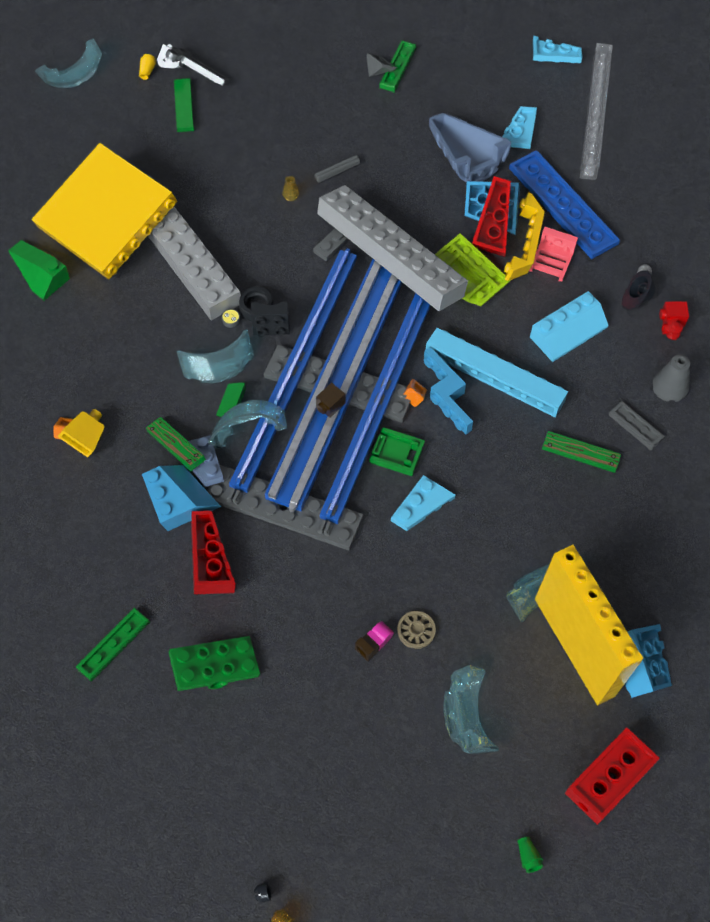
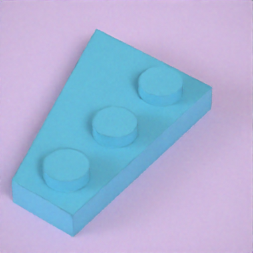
(556, 53)
(521, 128)

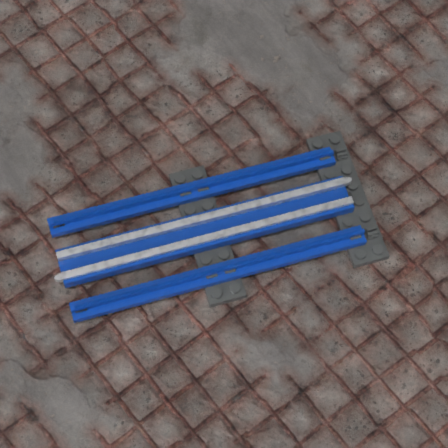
(315, 431)

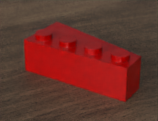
(493, 223)
(209, 560)

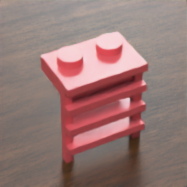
(556, 245)

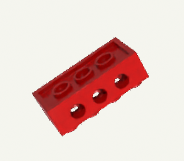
(611, 761)

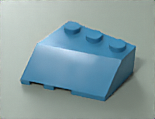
(476, 197)
(176, 495)
(653, 670)

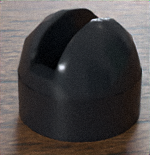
(264, 892)

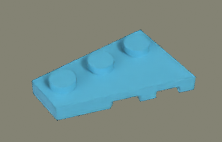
(421, 502)

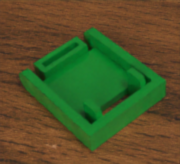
(394, 450)

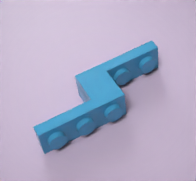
(447, 390)

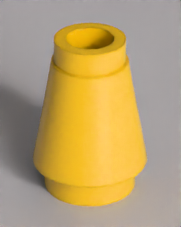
(147, 64)

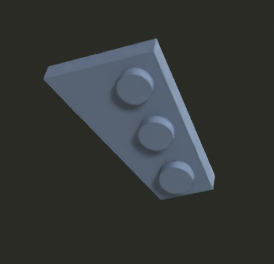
(208, 471)

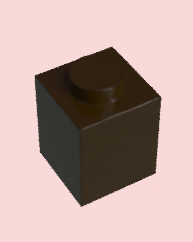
(330, 400)

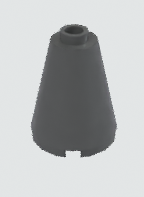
(673, 379)

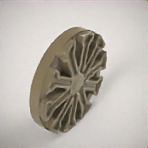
(416, 629)

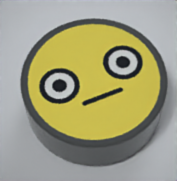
(230, 318)

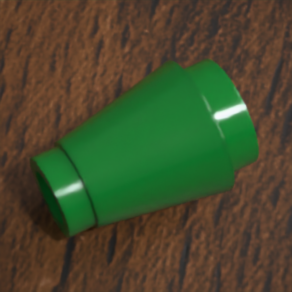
(529, 855)

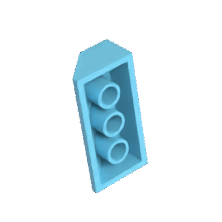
(569, 326)

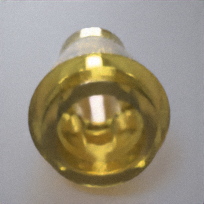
(290, 189)

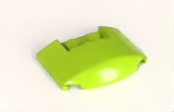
(482, 275)

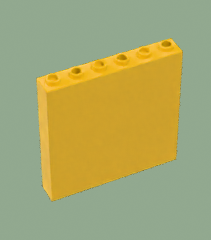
(104, 210)
(587, 626)

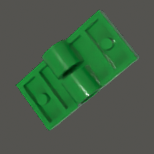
(213, 663)

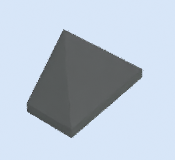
(378, 65)

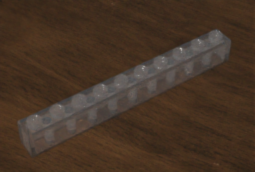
(596, 112)

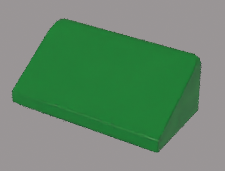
(232, 396)

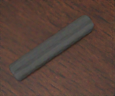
(337, 168)

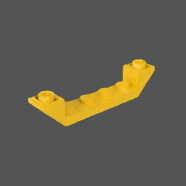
(531, 210)

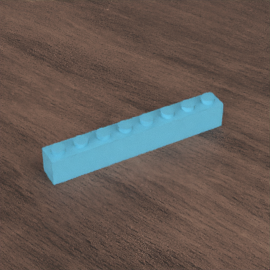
(498, 372)

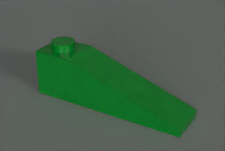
(39, 269)

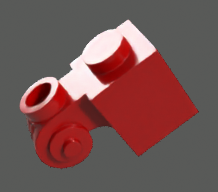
(674, 318)

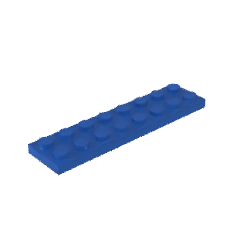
(564, 204)

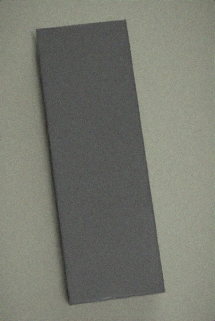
(636, 425)

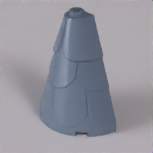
(469, 149)

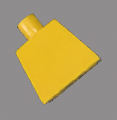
(83, 432)

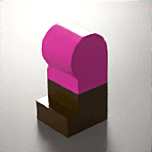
(373, 641)

